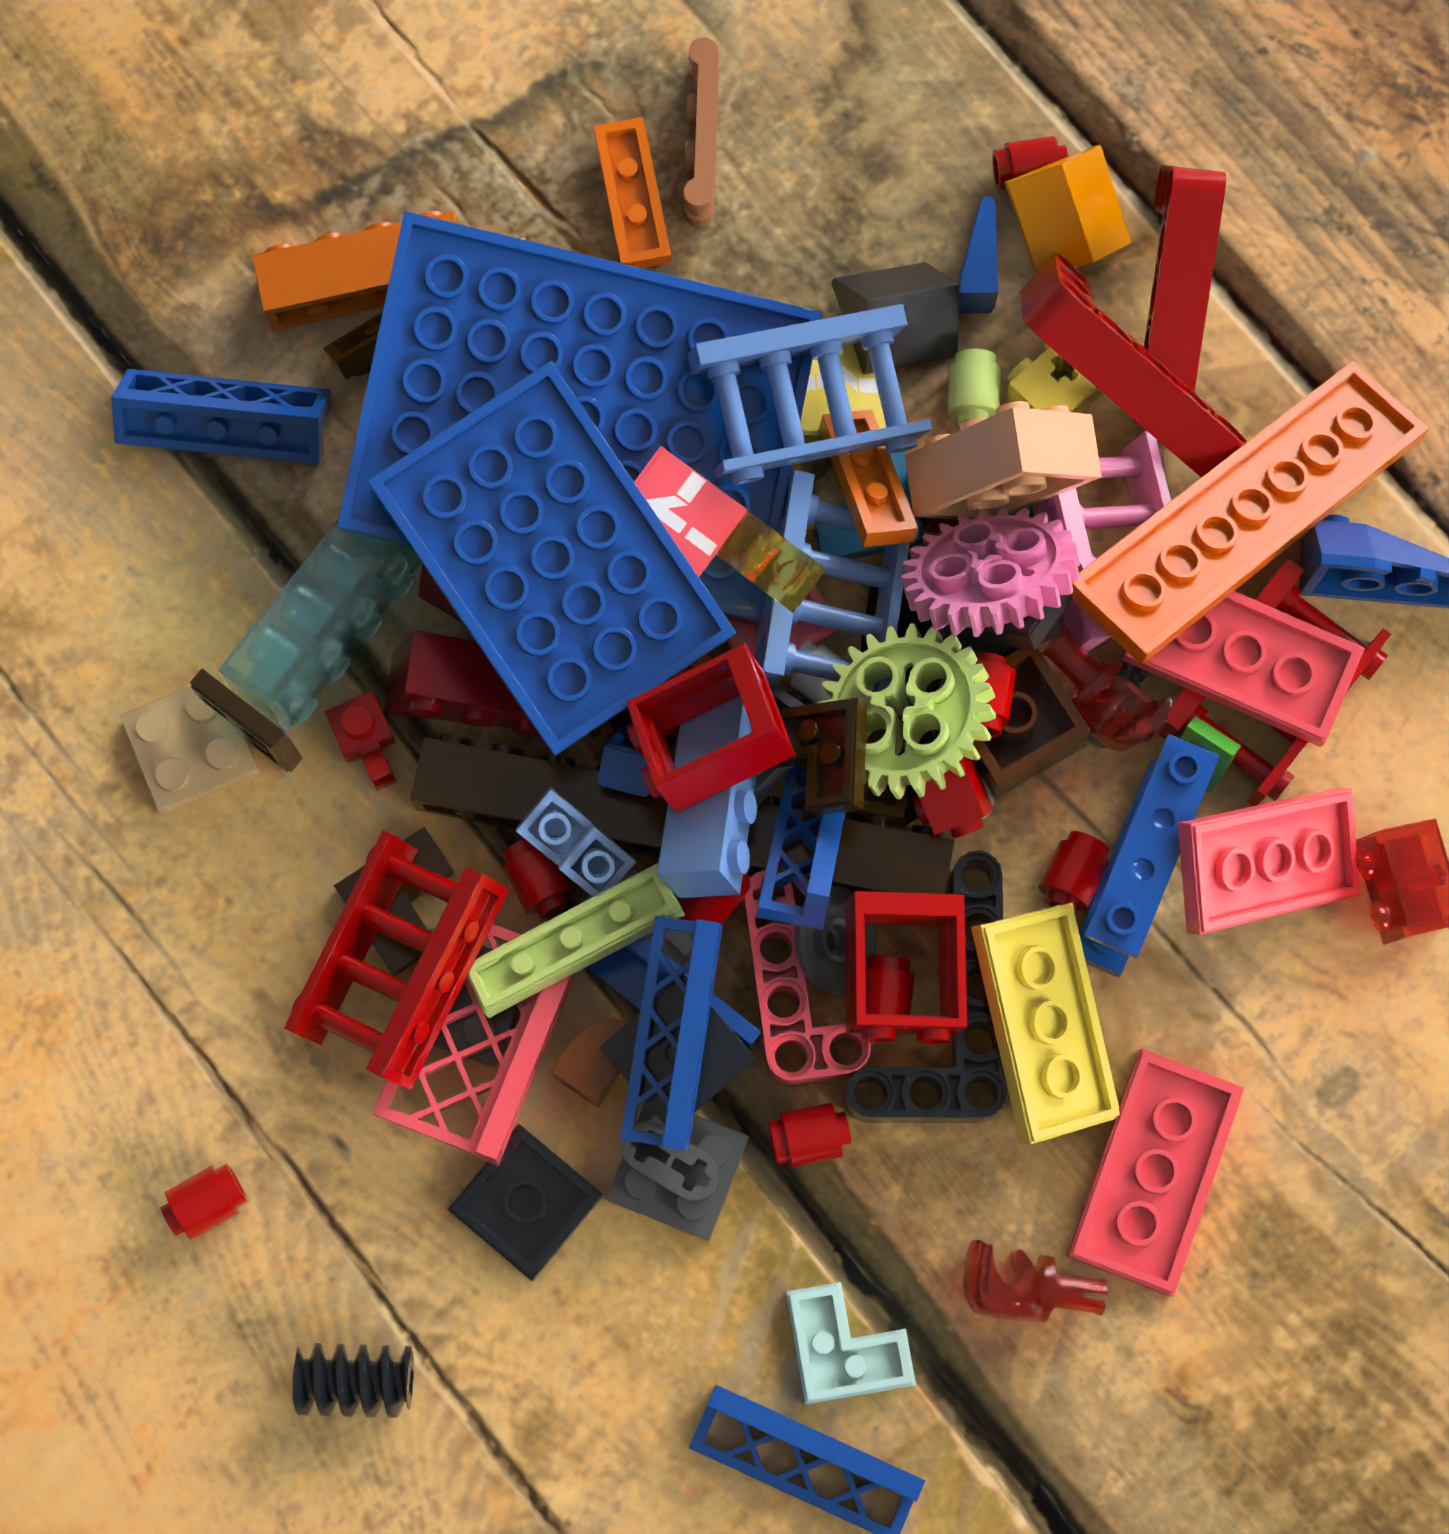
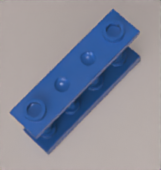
(1145, 855)

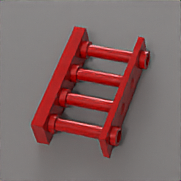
(1284, 596)
(436, 979)

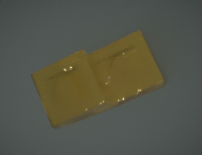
(770, 562)

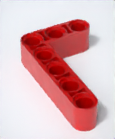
(1184, 266)
(1063, 315)

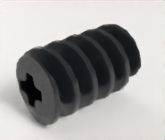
(353, 1381)

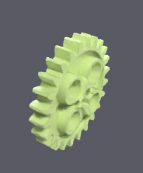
(952, 709)

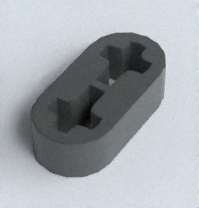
(664, 1175)

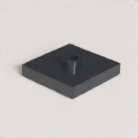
(722, 1059)

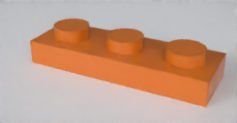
(632, 193)
(872, 488)

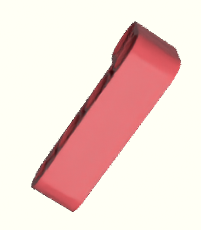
(790, 978)

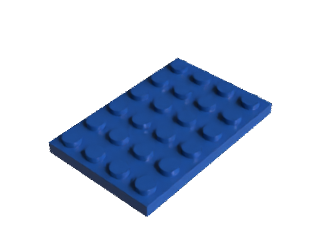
(551, 557)

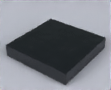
(526, 1203)

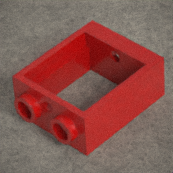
(691, 695)
(907, 909)

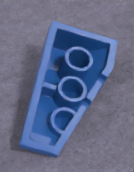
(1370, 566)

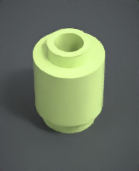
(973, 385)

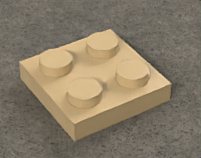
(187, 749)

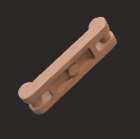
(701, 152)

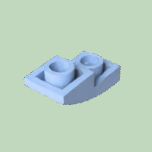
(575, 844)

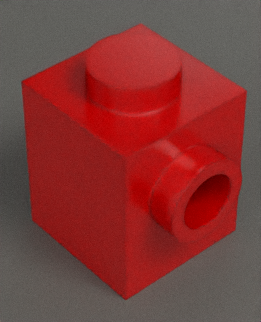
(958, 805)

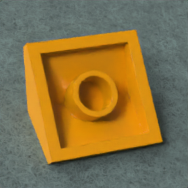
(1069, 210)

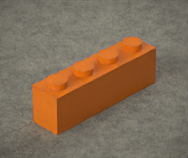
(330, 275)

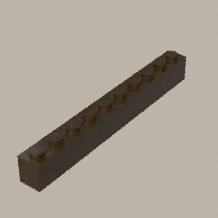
(504, 785)

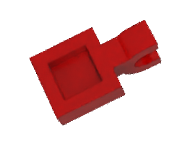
(362, 733)

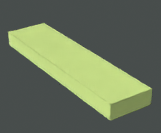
(571, 941)

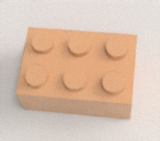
(1003, 462)

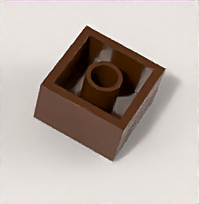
(1040, 729)

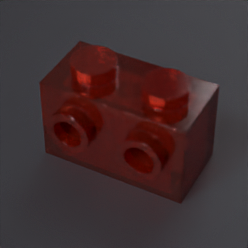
(1406, 880)

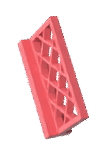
(512, 1079)

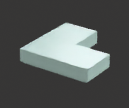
(832, 1361)

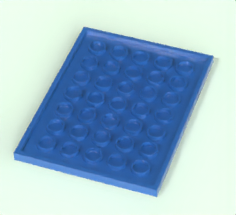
(488, 309)

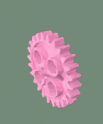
(991, 571)

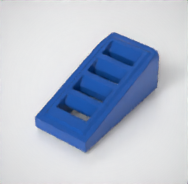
(979, 269)
(623, 764)

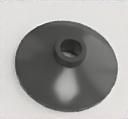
(823, 951)

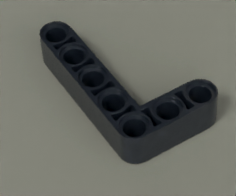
(966, 1066)

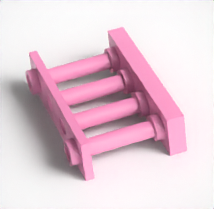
(1149, 492)

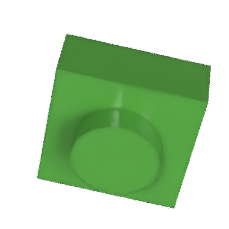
(1209, 738)

